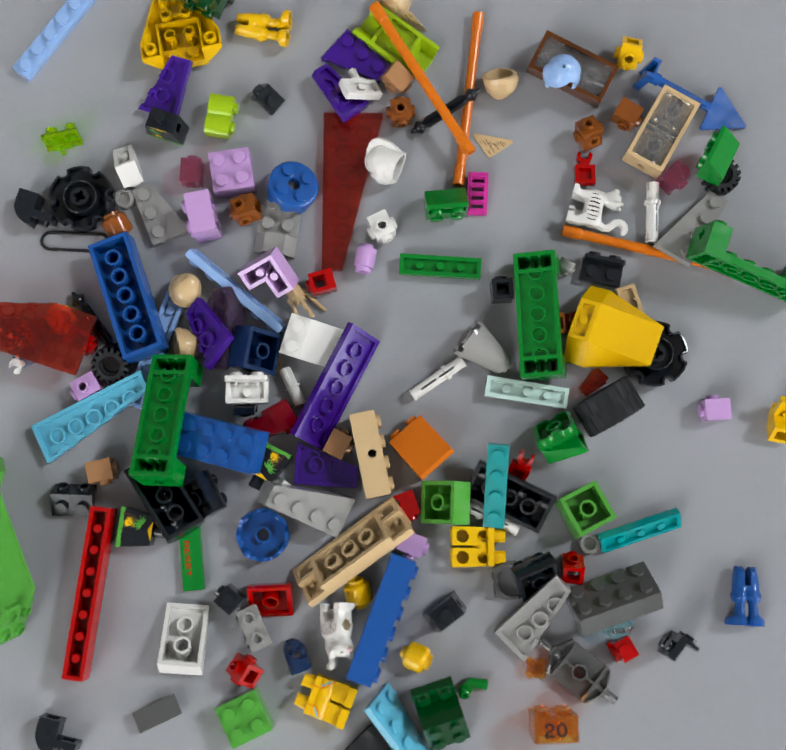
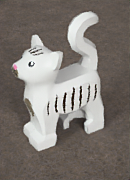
(592, 210)
(337, 631)

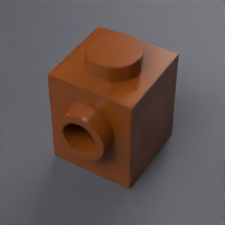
(627, 115)

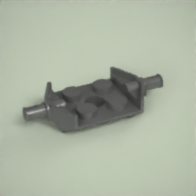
(565, 658)

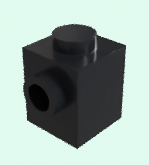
(501, 290)
(228, 598)

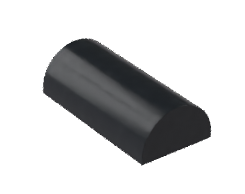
(525, 502)
(169, 508)

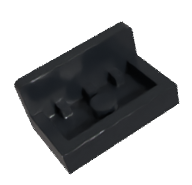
(72, 499)
(674, 643)

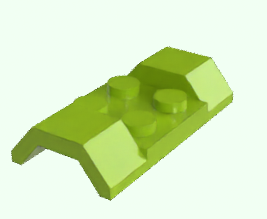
(419, 45)

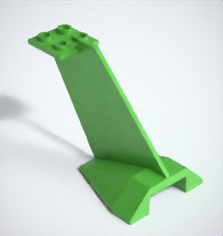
(15, 579)

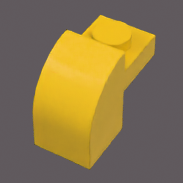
(777, 421)

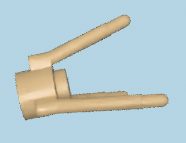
(298, 297)

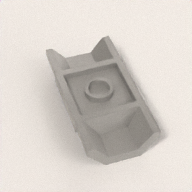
(277, 227)

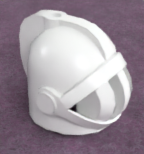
(384, 161)

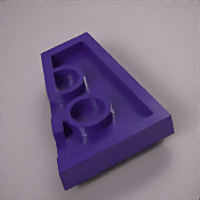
(353, 53)
(328, 82)
(170, 87)
(210, 331)
(323, 470)

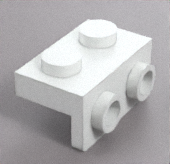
(247, 388)

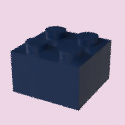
(255, 350)

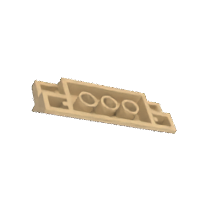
(353, 551)

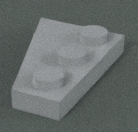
(158, 216)

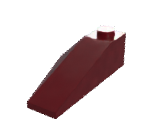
(274, 419)

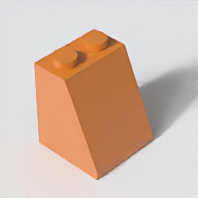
(420, 446)

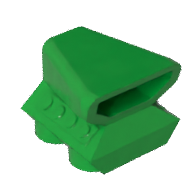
(560, 437)

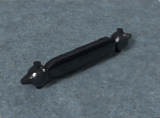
(454, 105)
(99, 329)

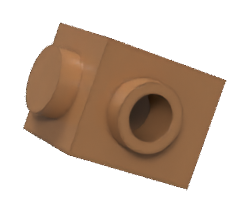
(397, 78)
(339, 443)
(102, 471)

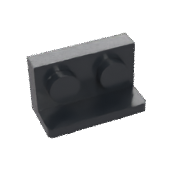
(601, 269)

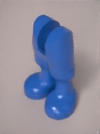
(745, 587)

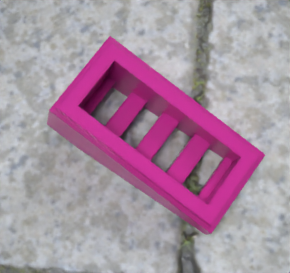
(477, 176)

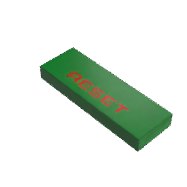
(192, 561)

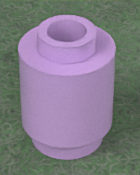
(365, 259)

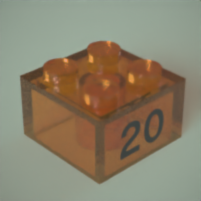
(553, 725)

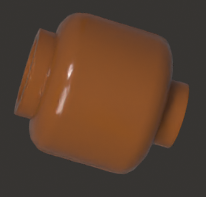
(116, 223)

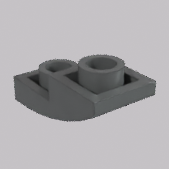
(156, 713)

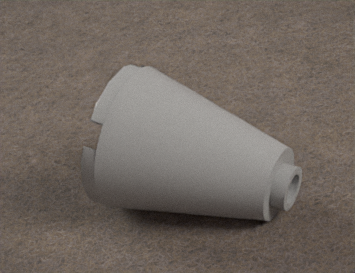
(482, 349)

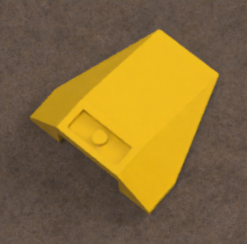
(178, 33)
(610, 332)

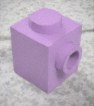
(85, 386)
(714, 408)
(414, 546)

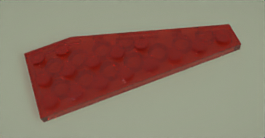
(46, 334)

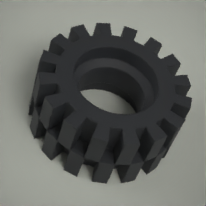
(727, 187)
(102, 372)

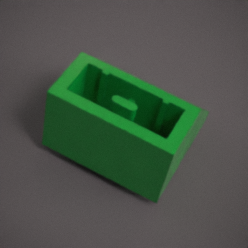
(717, 156)
(446, 204)

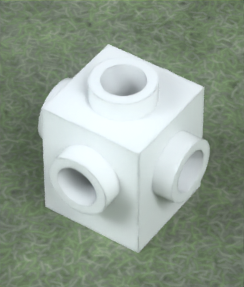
(378, 221)

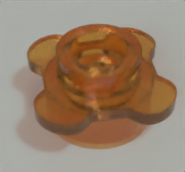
(540, 672)

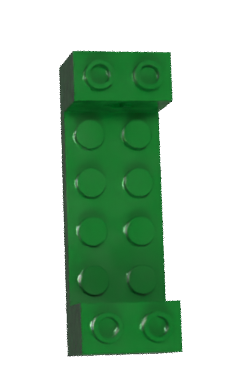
(709, 250)
(538, 315)
(162, 420)

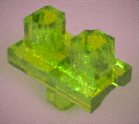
(62, 140)

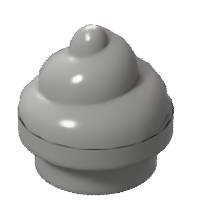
(566, 266)

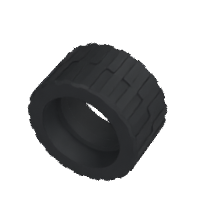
(608, 406)

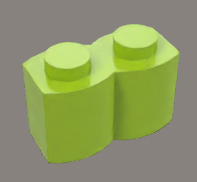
(220, 116)

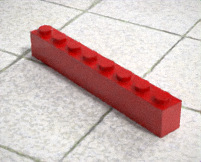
(89, 593)

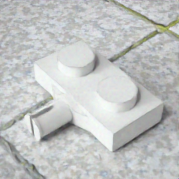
(359, 87)

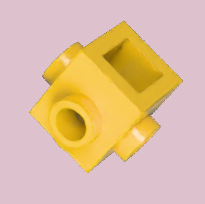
(629, 53)

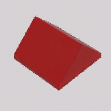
(272, 598)

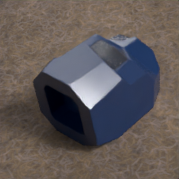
(296, 656)

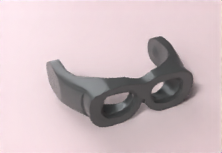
(495, 571)

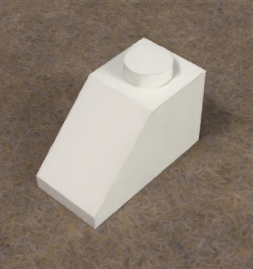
(127, 166)

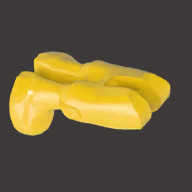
(255, 27)

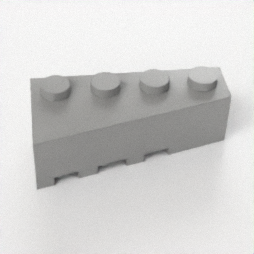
(314, 507)

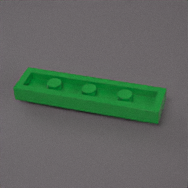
(440, 266)

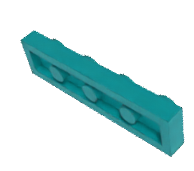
(496, 485)
(640, 530)

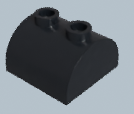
(205, 493)
(533, 573)

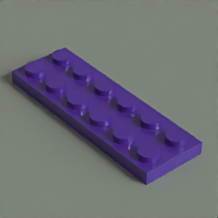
(335, 386)

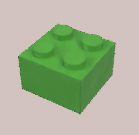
(445, 502)
(585, 510)
(244, 717)

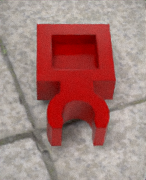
(584, 171)
(521, 466)

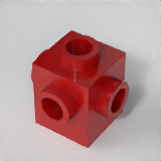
(244, 670)

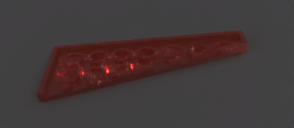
(343, 180)

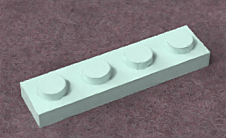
(526, 392)

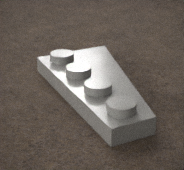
(678, 238)
(528, 622)

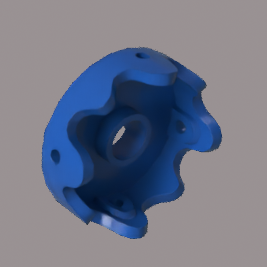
(292, 199)
(248, 538)

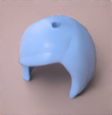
(561, 71)

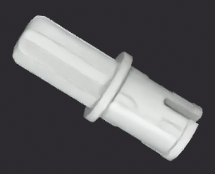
(292, 386)

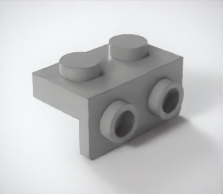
(255, 631)

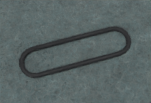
(68, 233)

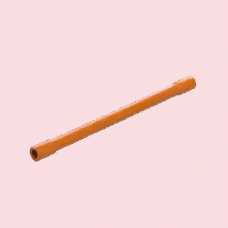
(476, 30)
(461, 138)
(580, 234)

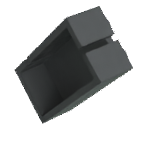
(614, 599)

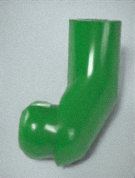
(470, 685)

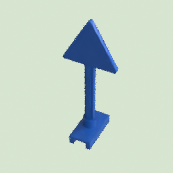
(718, 112)

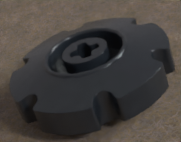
(78, 184)
(668, 363)

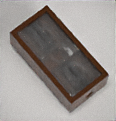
(595, 71)

